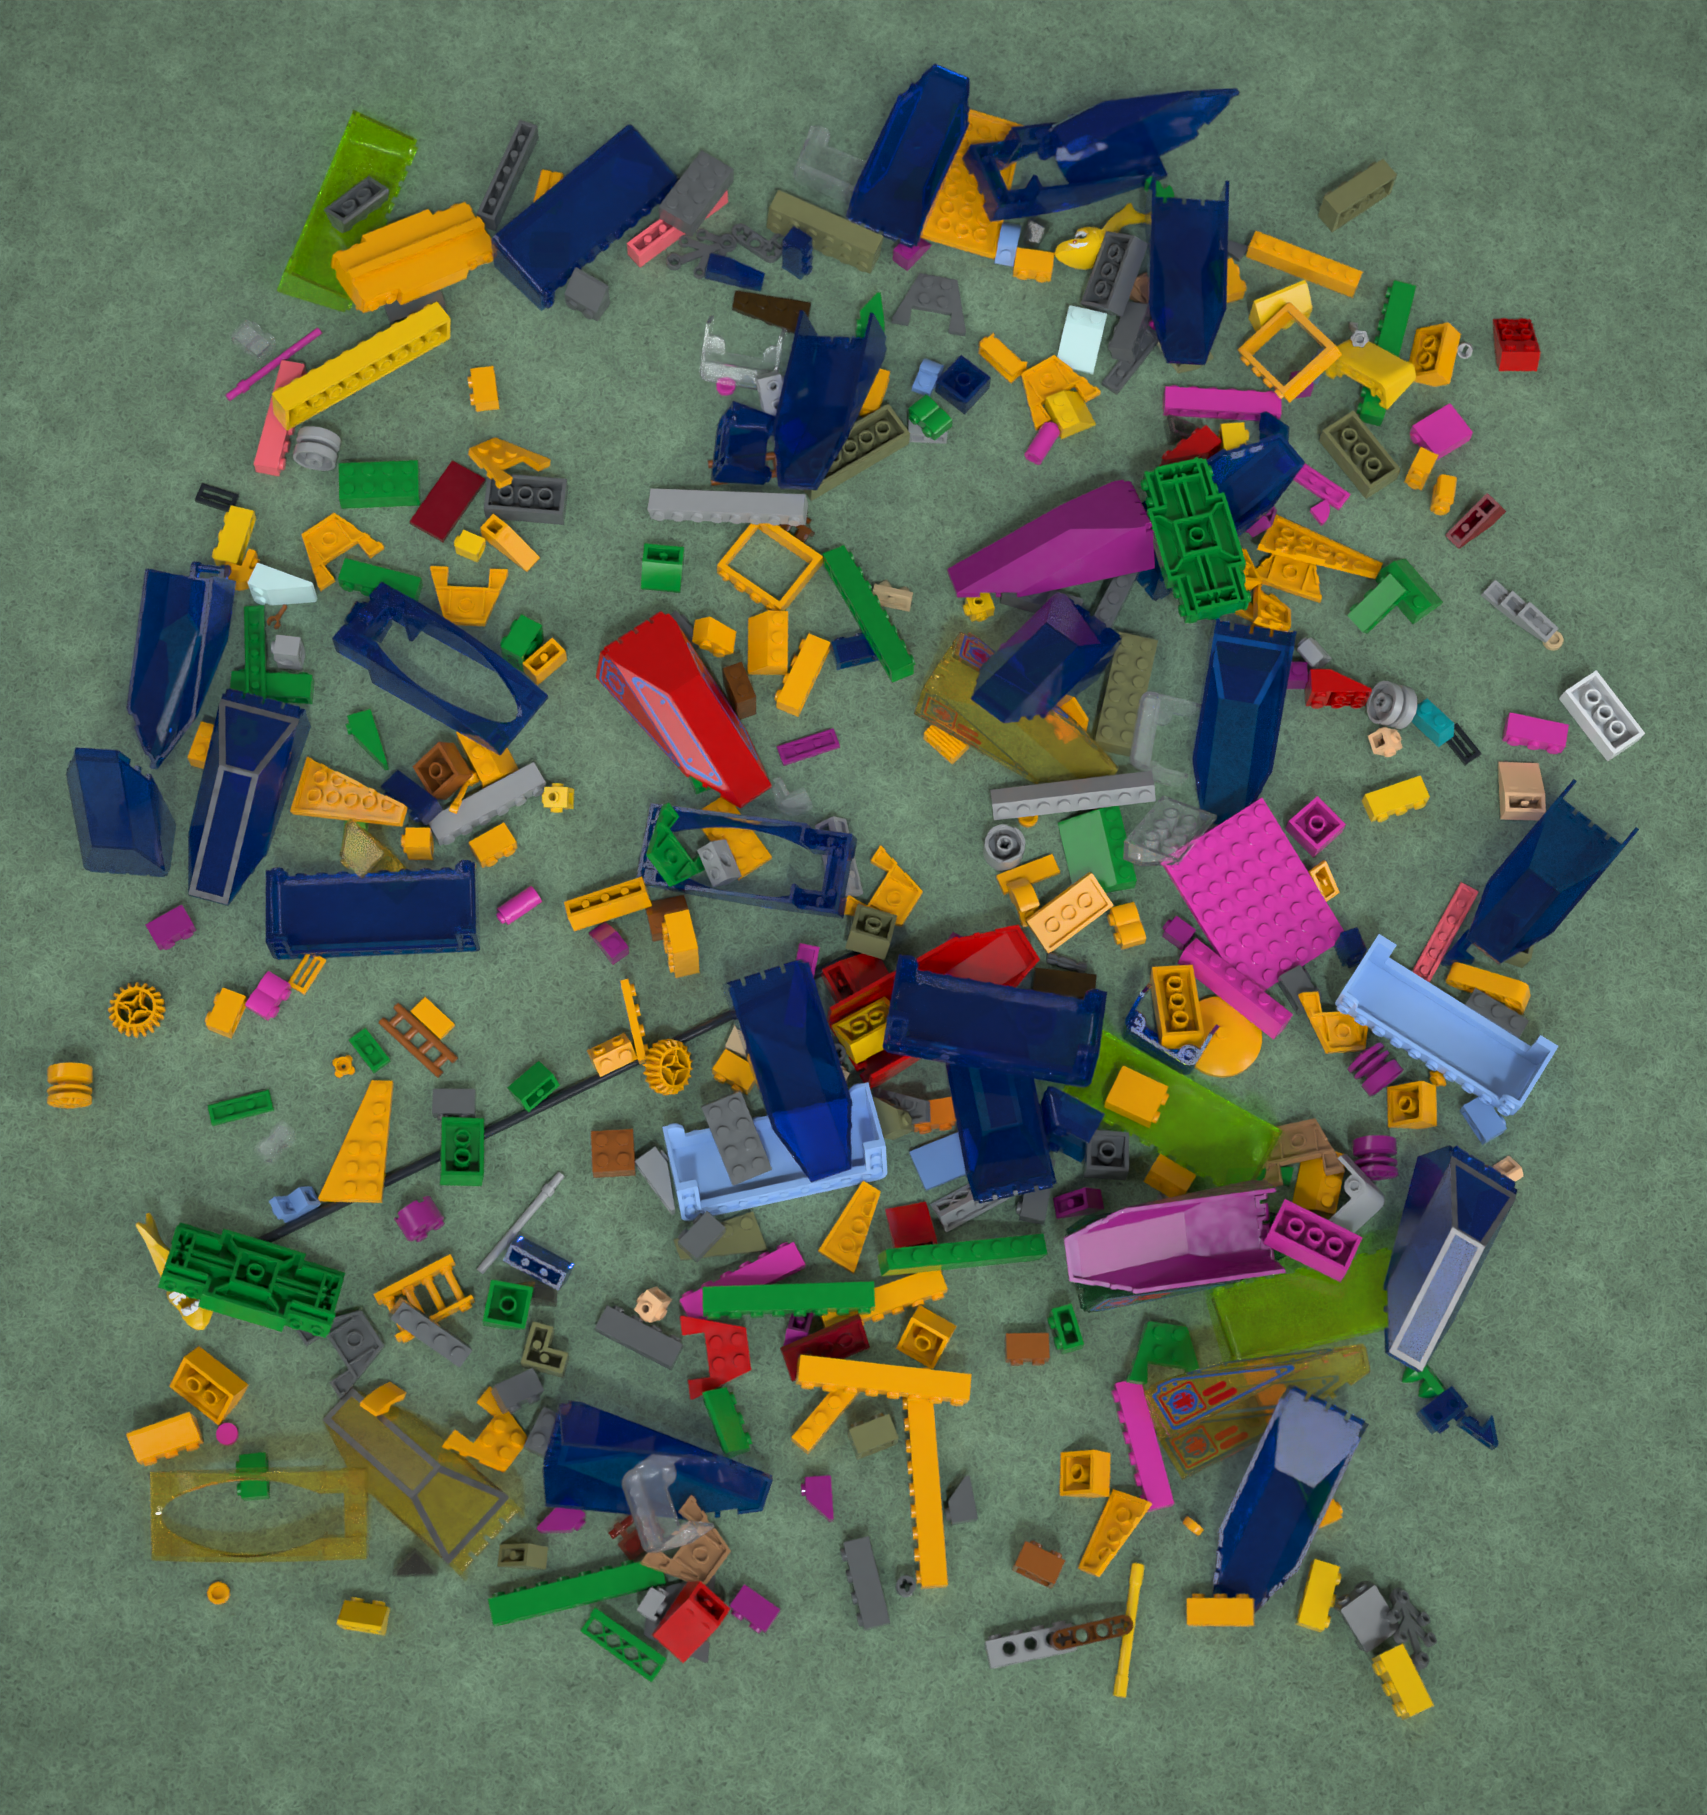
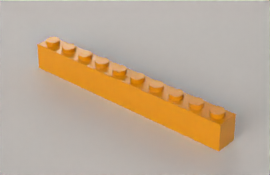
(926, 1493)

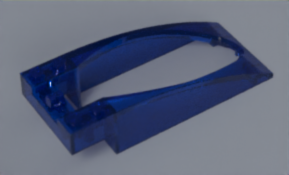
(990, 158)
(385, 603)
(836, 845)

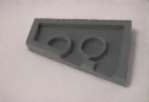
(917, 1108)

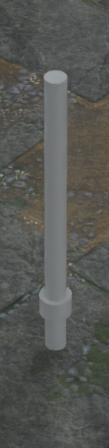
(547, 1191)

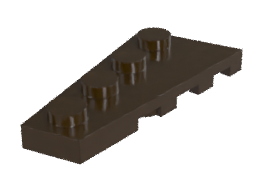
(770, 309)

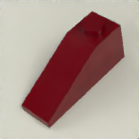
(1476, 521)

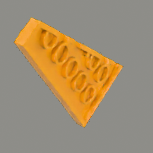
(1302, 544)
(361, 1162)

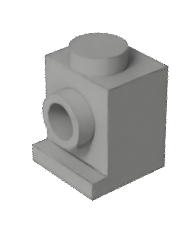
(653, 1603)

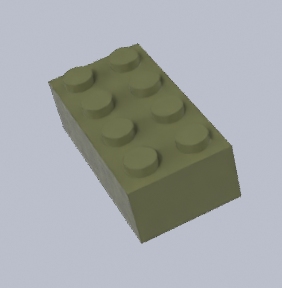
(1357, 195)
(1359, 454)

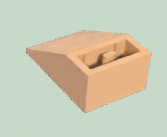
(1521, 791)

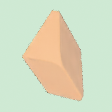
(1509, 1168)

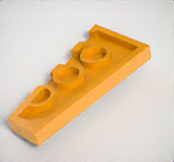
(636, 1028)
(849, 1232)

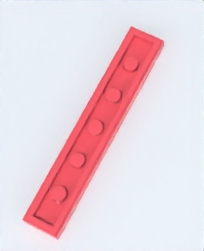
(1445, 932)

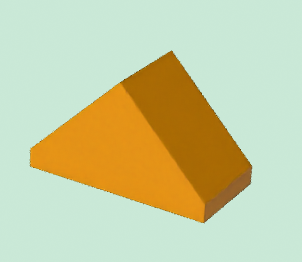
(1324, 880)

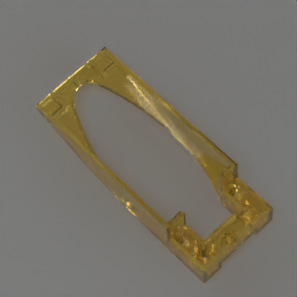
(320, 1479)

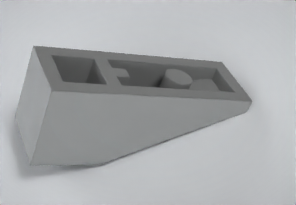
(655, 1170)

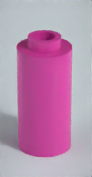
(1042, 443)
(518, 906)

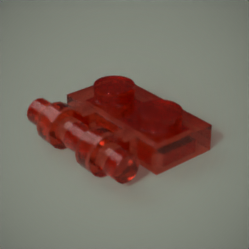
(631, 1543)

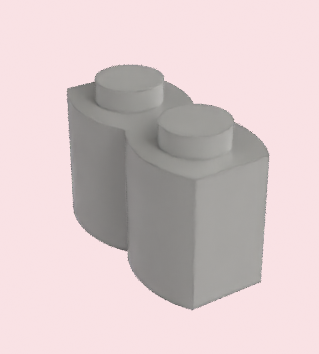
(1313, 653)

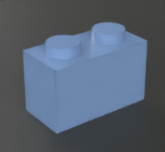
(1483, 1120)

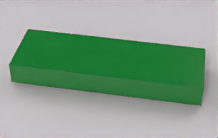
(240, 1107)

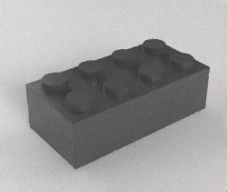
(696, 193)
(1114, 273)
(528, 499)
(736, 1137)

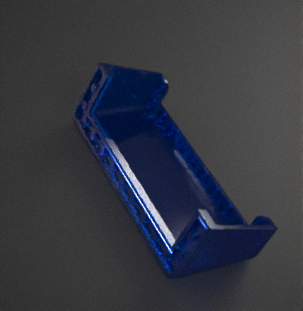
(582, 215)
(372, 914)
(994, 1026)

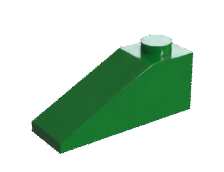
(366, 735)

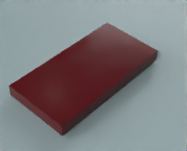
(447, 501)
(834, 1342)

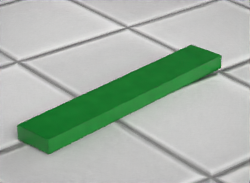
(255, 651)

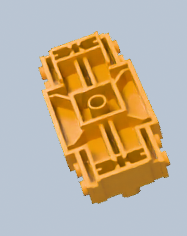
(413, 257)

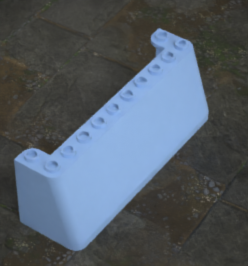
(1442, 1031)
(705, 1185)

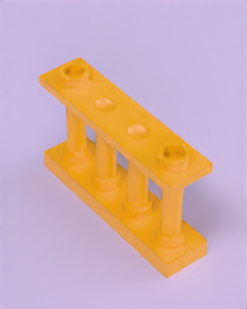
(425, 1276)

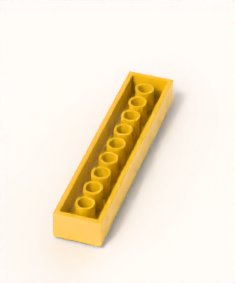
(361, 365)

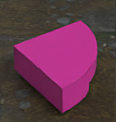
(1321, 512)

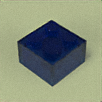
(962, 384)

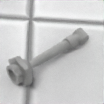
(1359, 337)

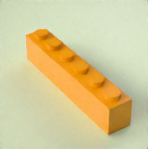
(1304, 264)
(898, 1295)

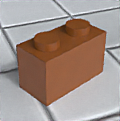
(1027, 1348)

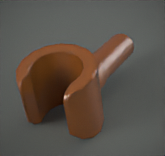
(277, 618)

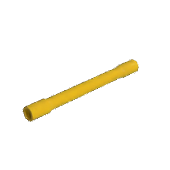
(1121, 1678)

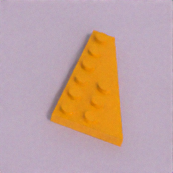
(337, 796)

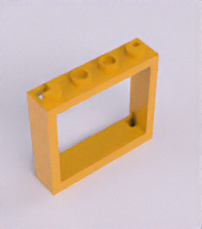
(1306, 375)
(757, 594)

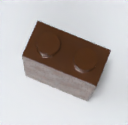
(739, 690)

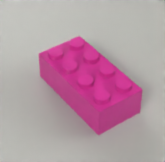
(1312, 1240)

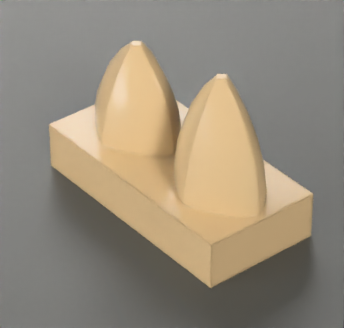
(893, 597)

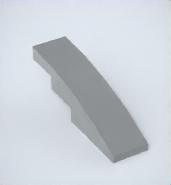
(1520, 612)

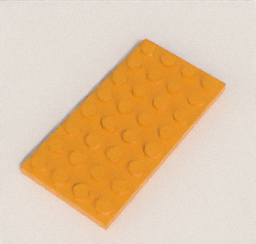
(959, 211)

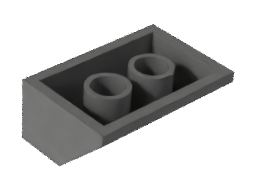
(356, 204)

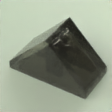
(1034, 233)
(1177, 429)
(542, 1294)
(415, 1566)

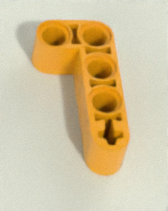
(1499, 987)

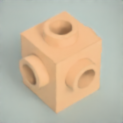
(1385, 741)
(652, 1305)

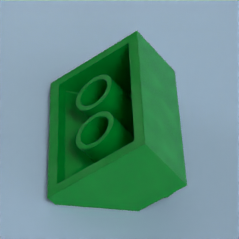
(1421, 597)
(727, 1422)

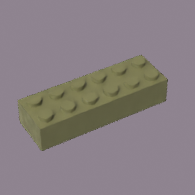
(830, 233)
(867, 444)
(1125, 686)

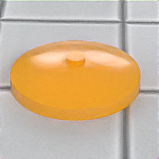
(1233, 1045)

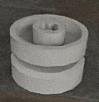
(316, 448)
(1392, 705)

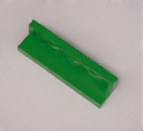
(629, 1638)

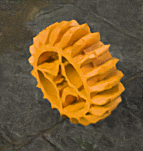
(139, 1001)
(663, 1054)

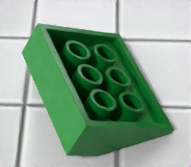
(1096, 845)

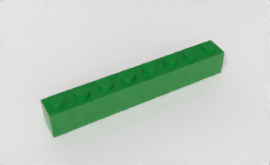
(1391, 336)
(868, 613)
(962, 1254)
(788, 1299)
(573, 1592)

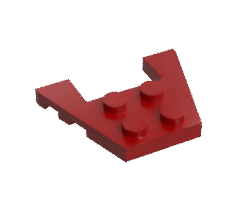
(725, 1350)

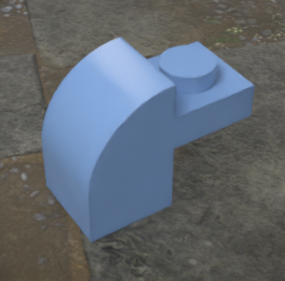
(1008, 244)
(927, 376)
(295, 1204)

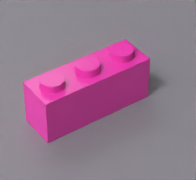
(1535, 733)

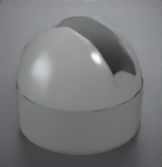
(1469, 350)

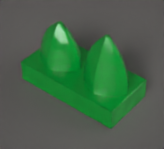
(1430, 1386)

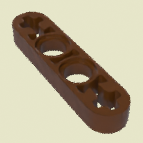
(1092, 1635)

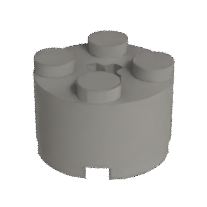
(1008, 837)

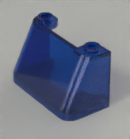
(742, 446)

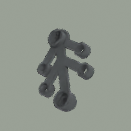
(702, 250)
(1400, 1602)

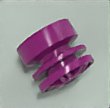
(1375, 1069)
(1375, 1156)

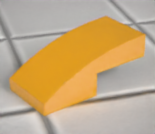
(380, 1399)

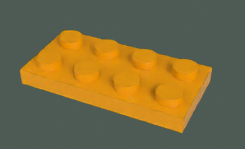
(743, 843)
(1069, 912)

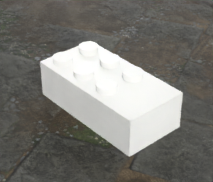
(1601, 715)

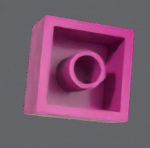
(1315, 826)

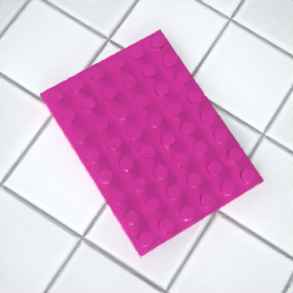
(1255, 897)

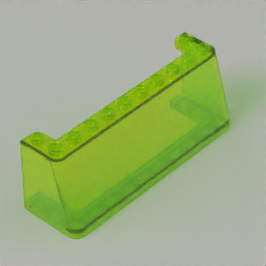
(364, 151)
(1192, 1125)
(1300, 1309)

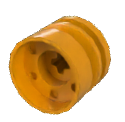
(69, 1085)

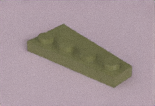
(741, 1237)

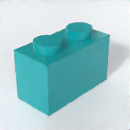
(1433, 723)

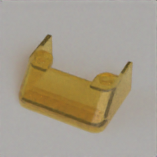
(365, 852)

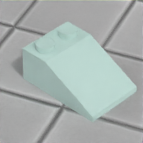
(1081, 338)
(279, 588)

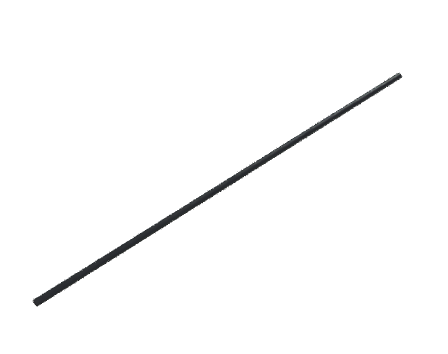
(514, 1119)

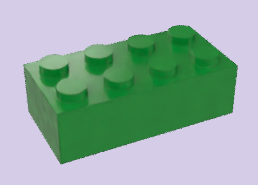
(379, 484)

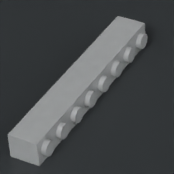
(728, 507)
(1073, 795)

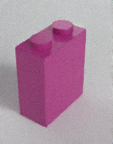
(1441, 431)

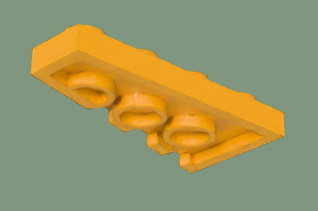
(1113, 1528)

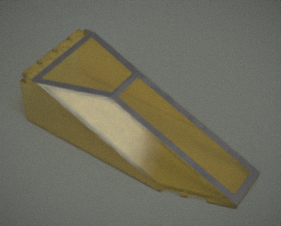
(421, 1482)

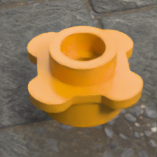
(347, 1061)

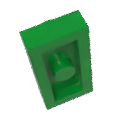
(369, 1050)

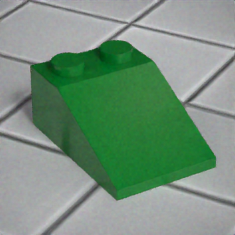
(462, 1151)

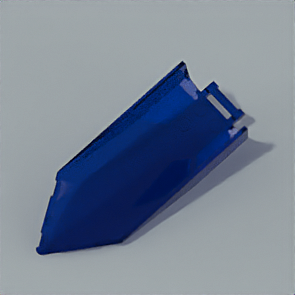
(1128, 132)
(177, 652)

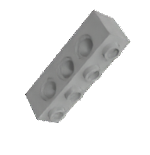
(998, 1658)

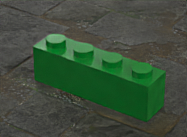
(366, 577)
(281, 686)

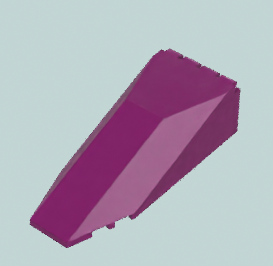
(1071, 545)
(1177, 1241)

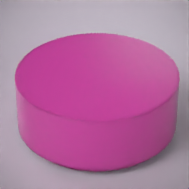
(725, 389)
(227, 1434)

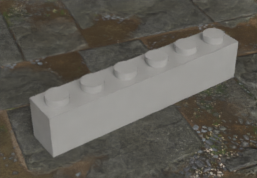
(487, 803)

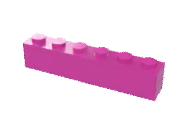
(1219, 403)
(1236, 989)
(765, 1271)
(1143, 1445)

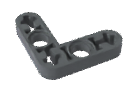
(765, 246)

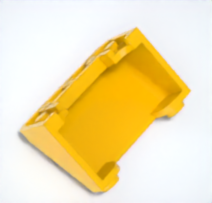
(1375, 369)

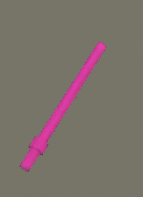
(243, 386)

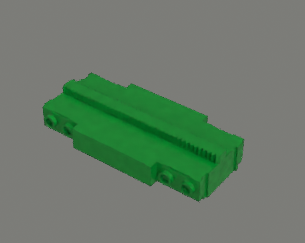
(1195, 540)
(252, 1280)

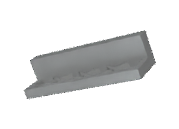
(840, 825)
(961, 1210)

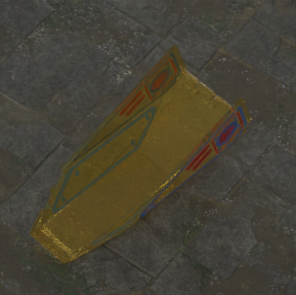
(1035, 749)
(1230, 1403)

